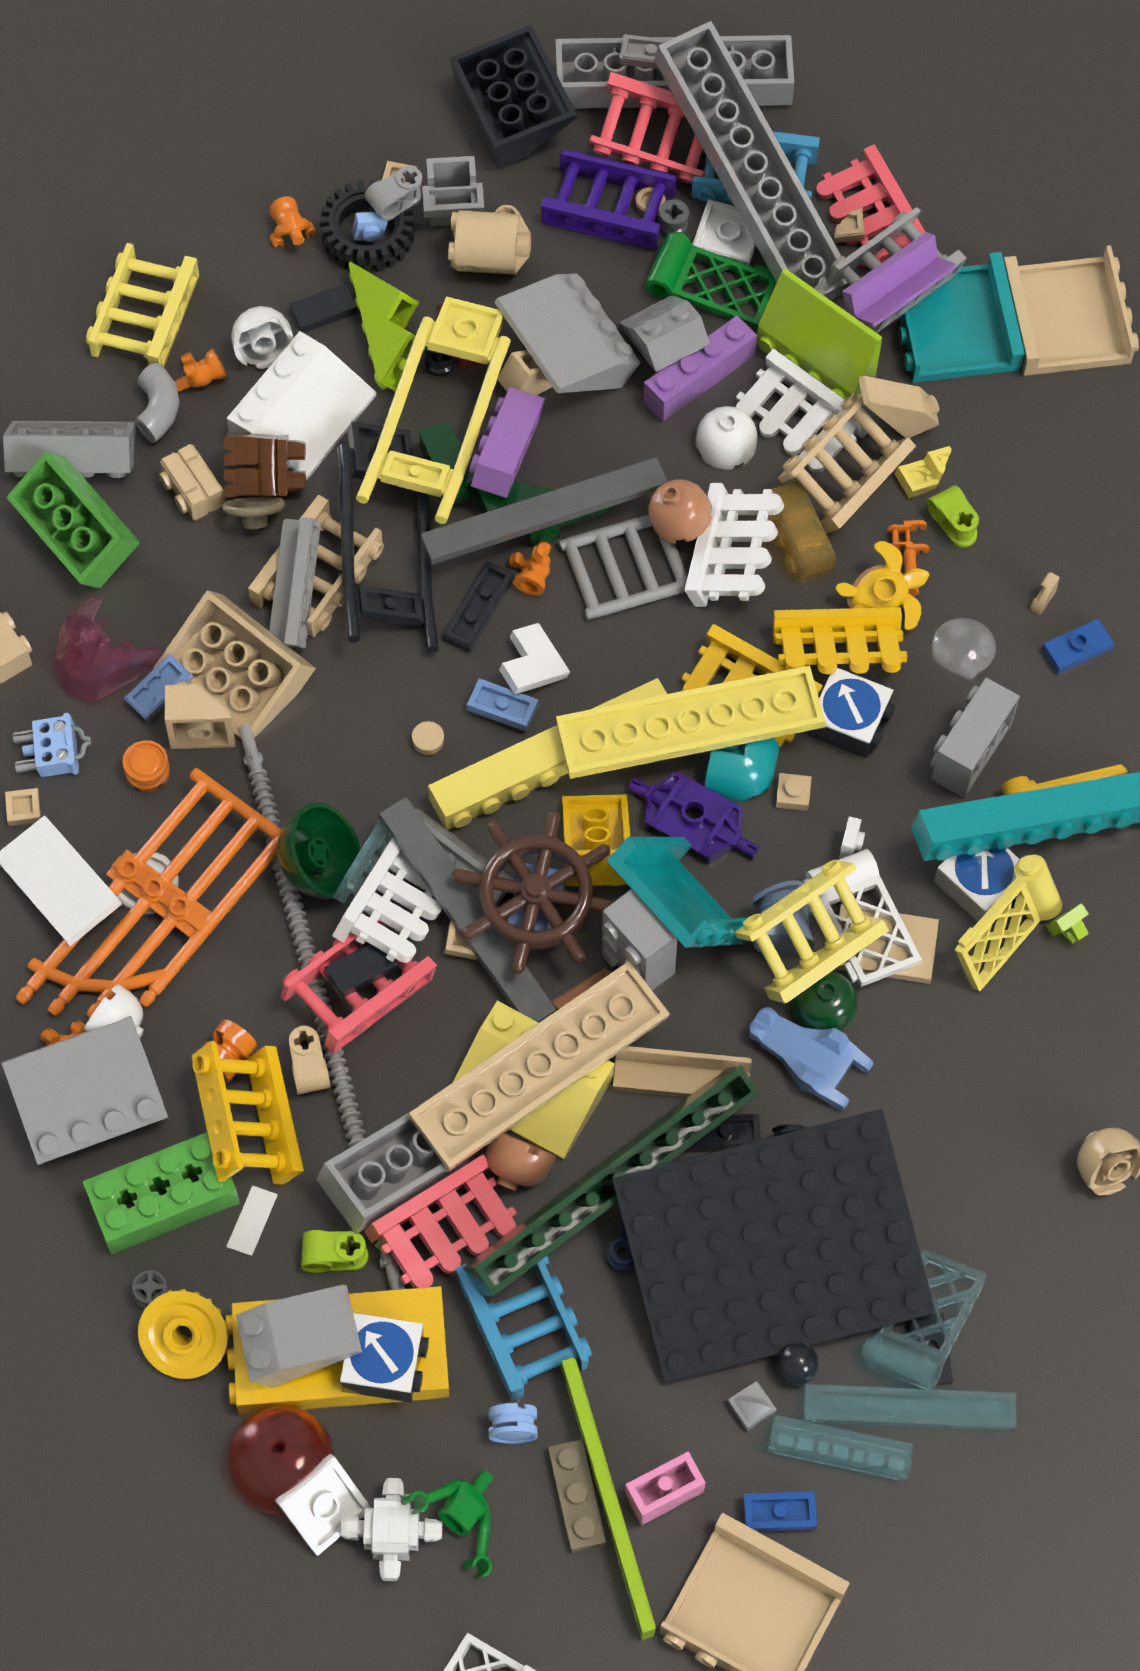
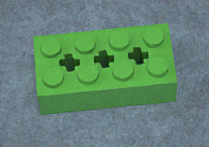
(73, 520)
(157, 1213)

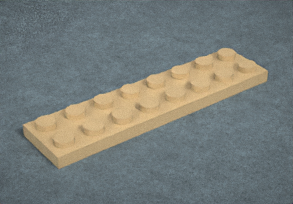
(538, 1065)

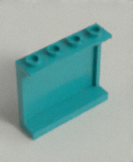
(964, 327)
(672, 892)

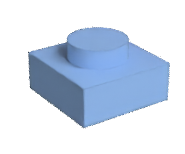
(368, 227)

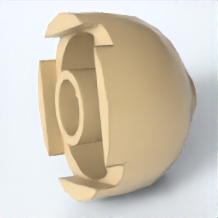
(1108, 1160)

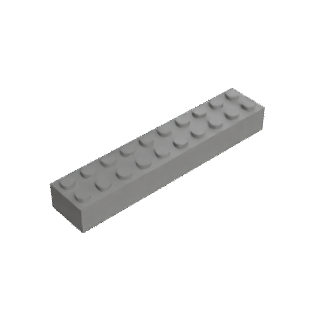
(748, 158)

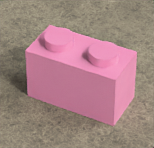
(664, 1488)

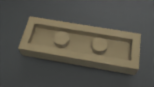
(576, 1496)

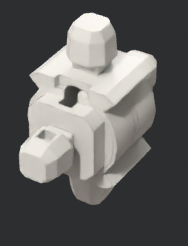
(391, 1529)

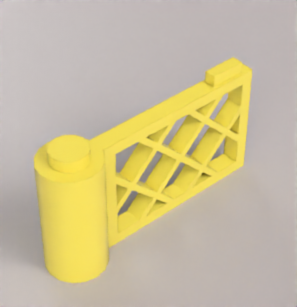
(1035, 898)

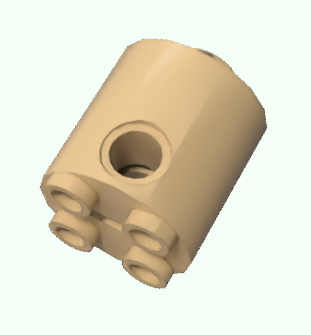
(489, 242)

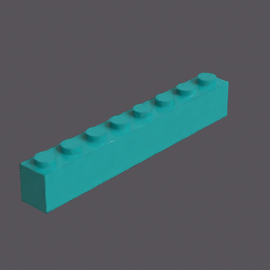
(1028, 817)

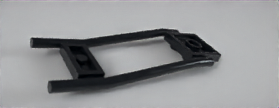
(374, 602)

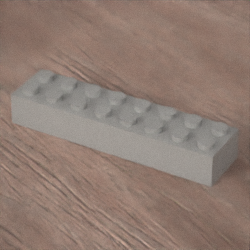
(587, 63)

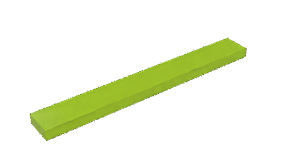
(608, 1499)

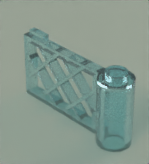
(914, 1360)

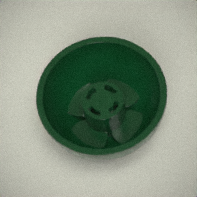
(317, 849)

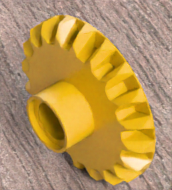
(170, 1349)

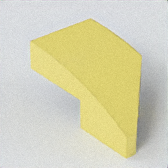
(924, 474)

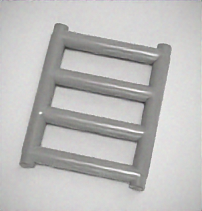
(624, 600)

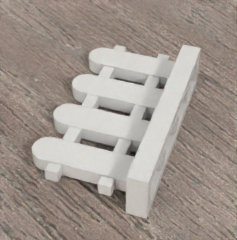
(802, 388)
(714, 549)
(382, 909)

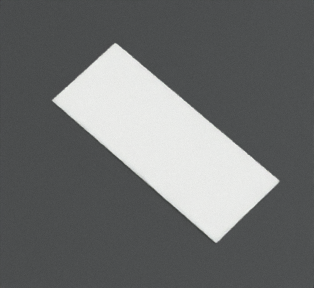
(252, 1220)

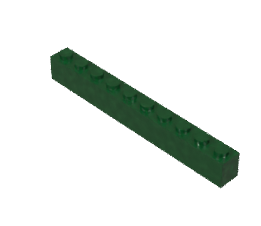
(596, 1191)

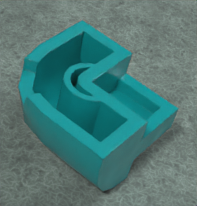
(742, 769)

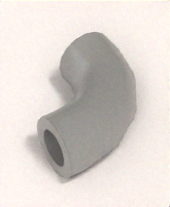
(162, 404)

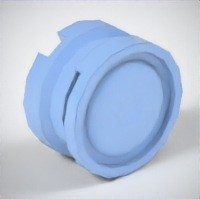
(512, 1423)

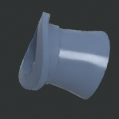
(778, 934)

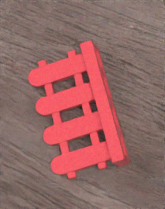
(872, 196)
(427, 1227)

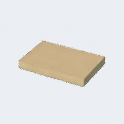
(923, 934)

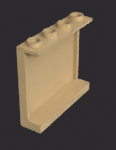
(1071, 314)
(752, 1603)

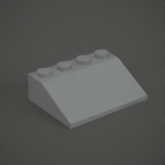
(569, 334)
(84, 1090)

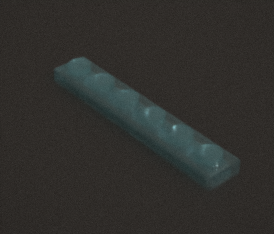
(910, 1407)

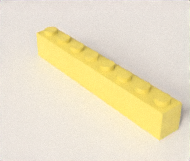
(512, 771)

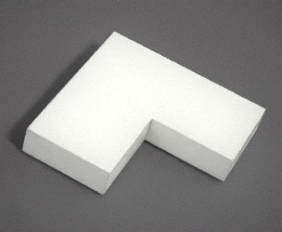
(538, 664)

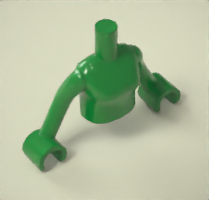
(460, 1512)

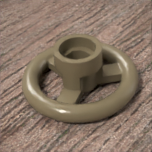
(253, 509)

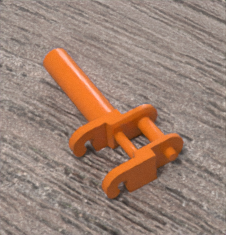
(910, 549)

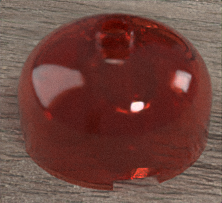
(263, 1475)

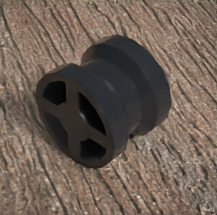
(438, 367)

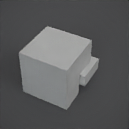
(450, 189)

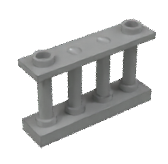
(901, 224)

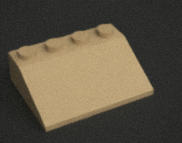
(238, 662)

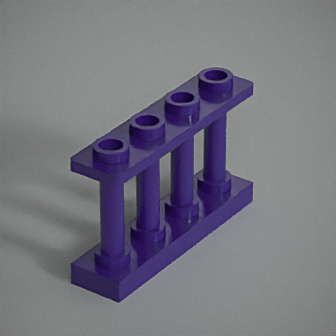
(601, 223)

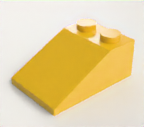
(593, 822)

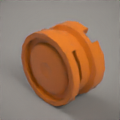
(146, 765)

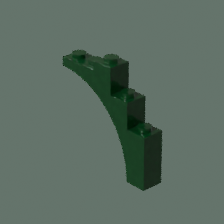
(442, 446)

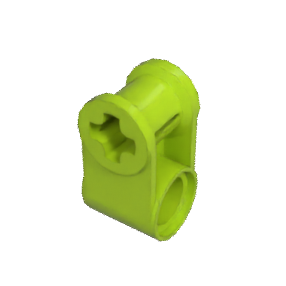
(954, 516)
(328, 1251)

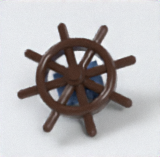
(531, 911)

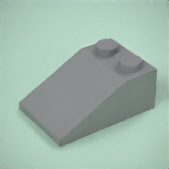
(666, 332)
(298, 1335)

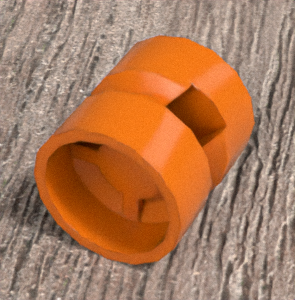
(232, 1043)

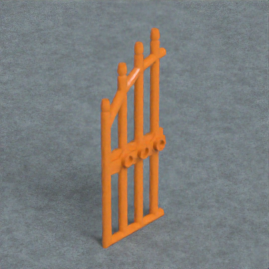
(165, 899)

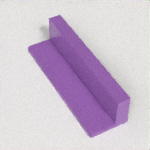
(896, 281)

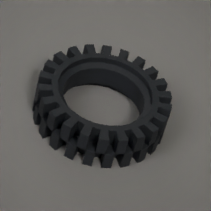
(346, 251)

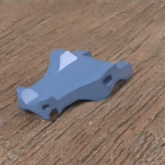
(811, 1056)

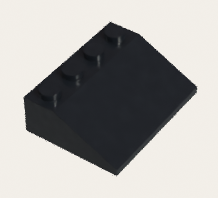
(512, 94)

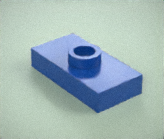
(1078, 646)
(780, 1511)

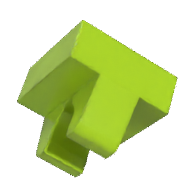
(1070, 924)

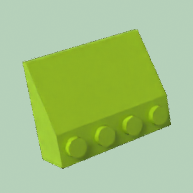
(818, 336)

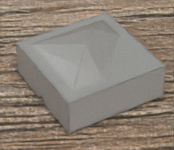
(751, 1406)

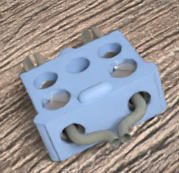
(53, 746)

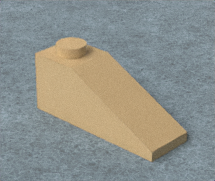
(523, 374)
(900, 405)

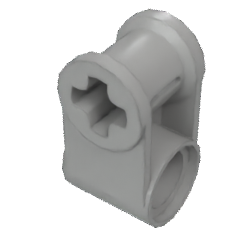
(394, 196)

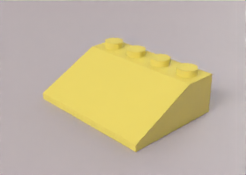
(560, 1120)

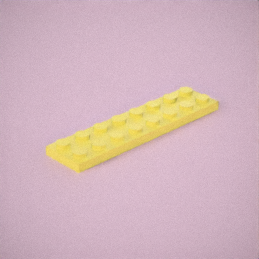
(690, 722)

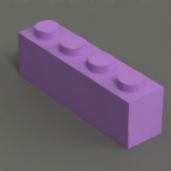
(694, 374)
(507, 441)

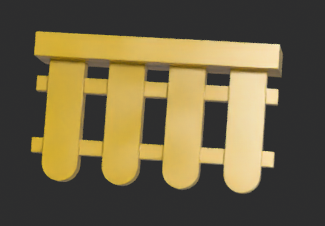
(834, 626)
(747, 661)

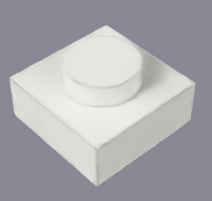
(853, 838)

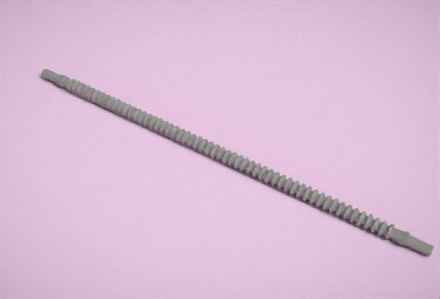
(298, 924)

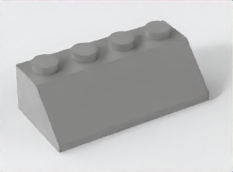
(86, 444)

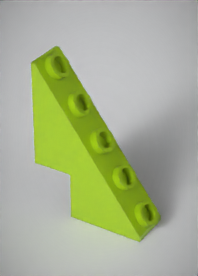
(384, 318)

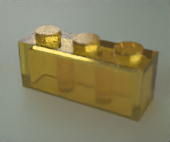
(802, 534)

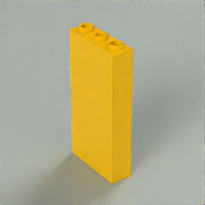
(323, 1386)

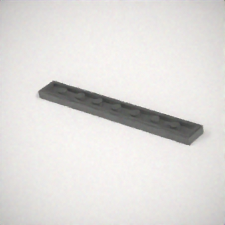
(543, 511)
(463, 909)

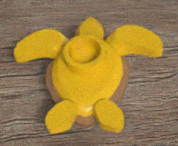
(887, 586)

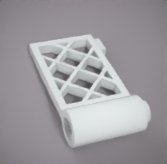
(859, 881)

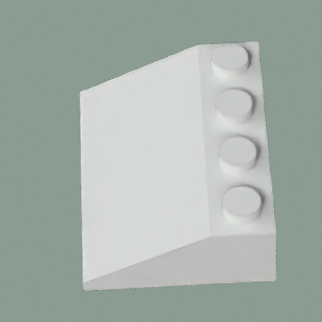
(305, 397)

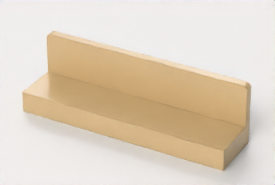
(669, 1071)

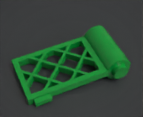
(675, 262)

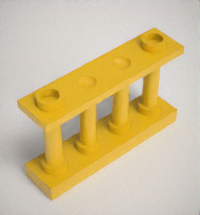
(272, 1108)

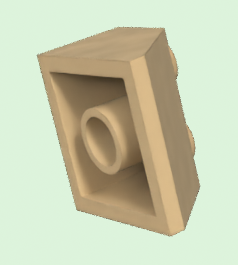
(196, 718)

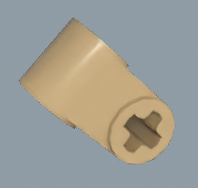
(308, 1065)

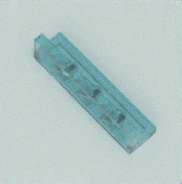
(840, 1448)

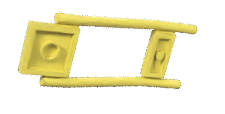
(462, 332)

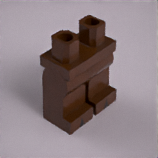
(271, 471)

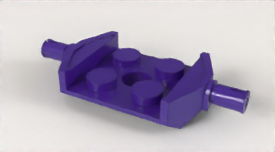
(709, 835)

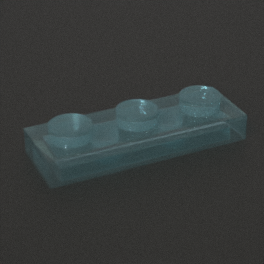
(363, 862)

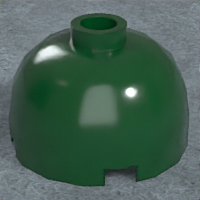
(826, 1004)

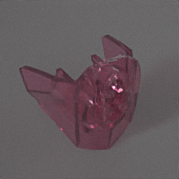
(89, 663)

